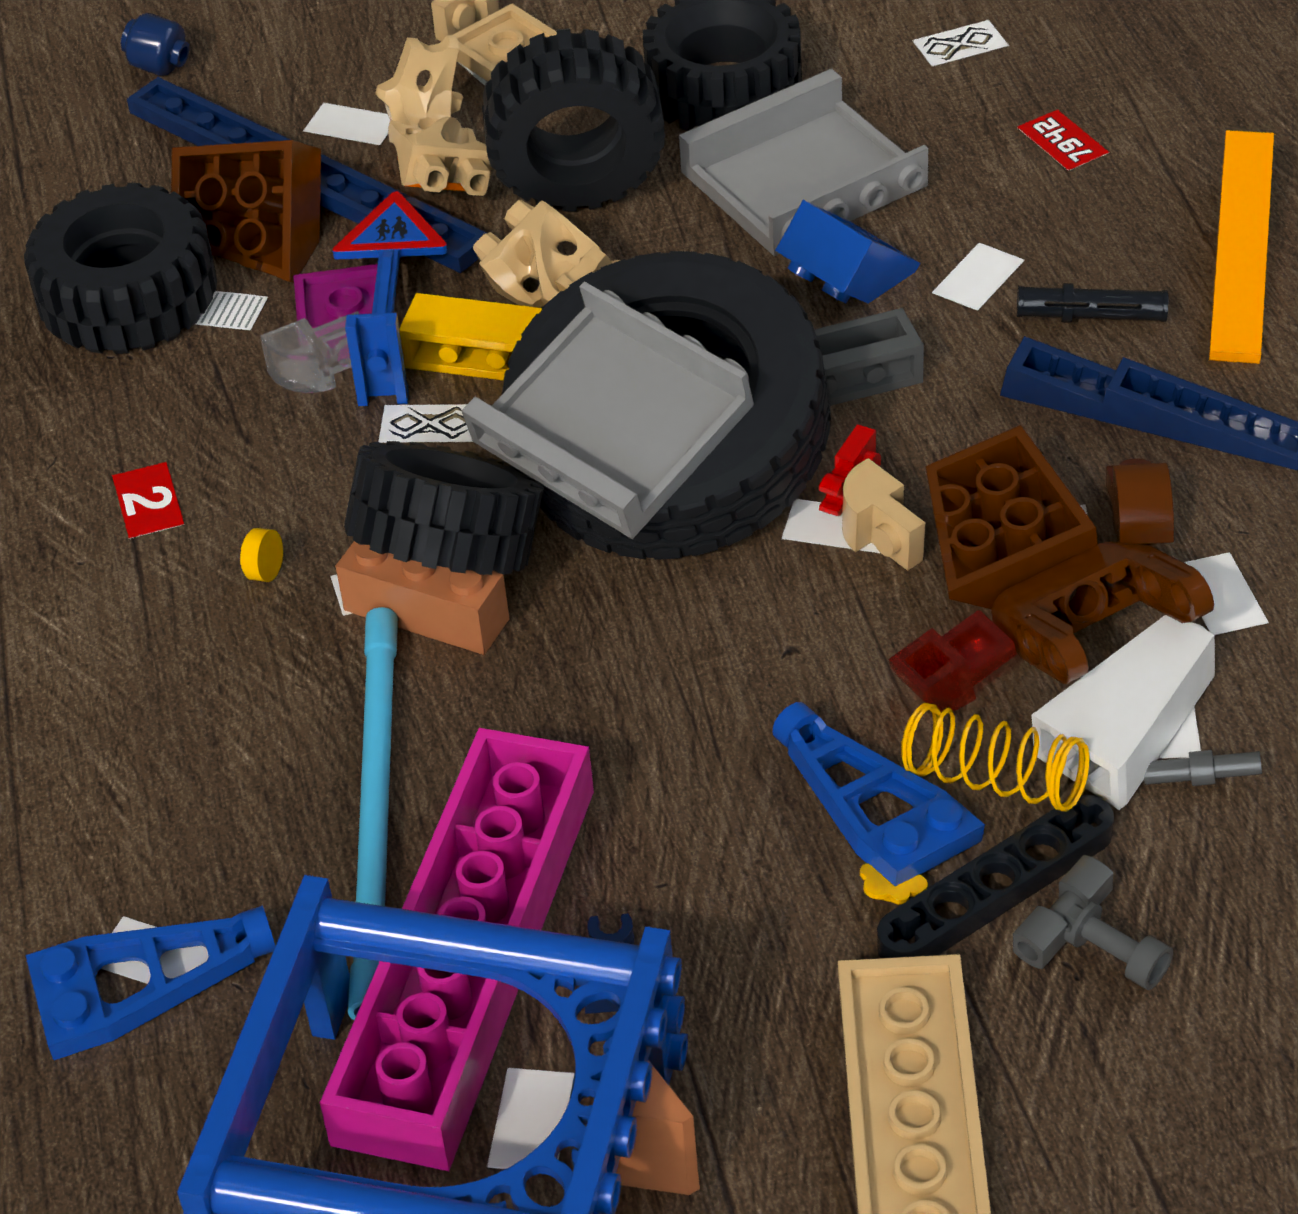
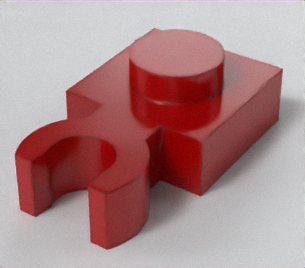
(856, 448)

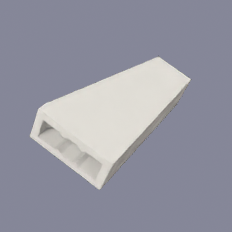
(1130, 706)

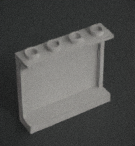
(795, 150)
(614, 412)

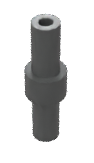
(1203, 768)

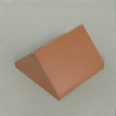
(664, 1144)

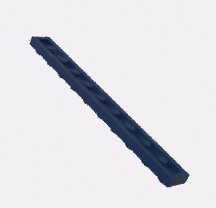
(342, 187)

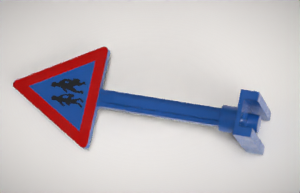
(374, 339)

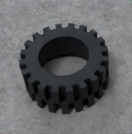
(704, 32)
(442, 507)

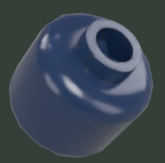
(154, 44)

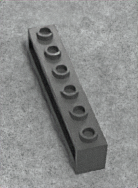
(871, 355)

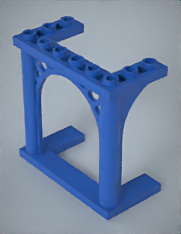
(313, 970)

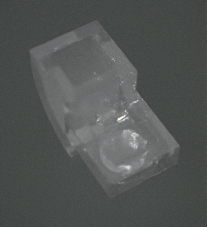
(305, 356)

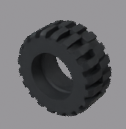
(563, 74)
(121, 268)

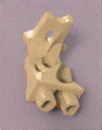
(428, 141)
(533, 253)

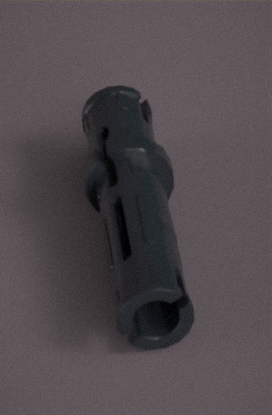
(1152, 304)

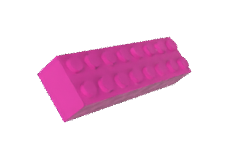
(432, 1033)

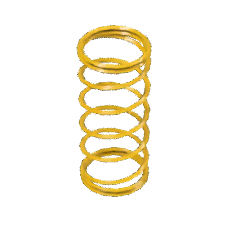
(1053, 770)

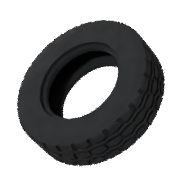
(766, 454)

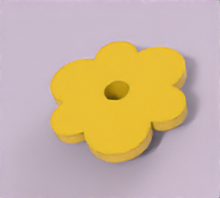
(879, 888)

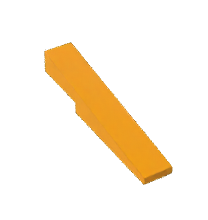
(1242, 247)

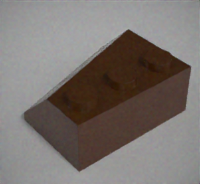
(255, 201)
(1002, 517)

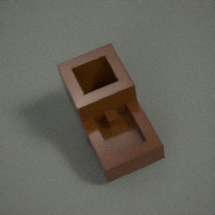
(1141, 501)

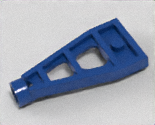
(901, 847)
(68, 988)

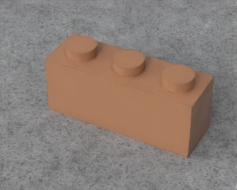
(431, 602)

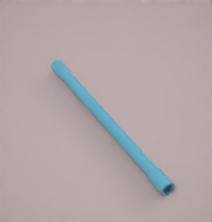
(380, 651)

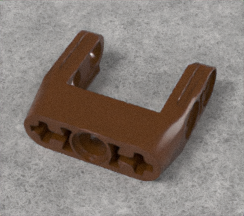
(1106, 580)

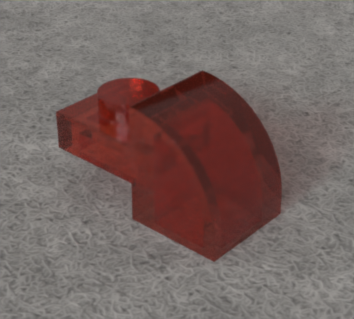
(948, 666)

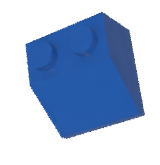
(842, 255)

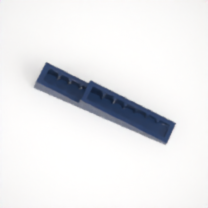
(1149, 402)

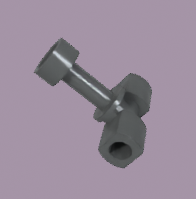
(1077, 920)

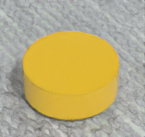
(261, 554)

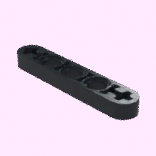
(1006, 858)

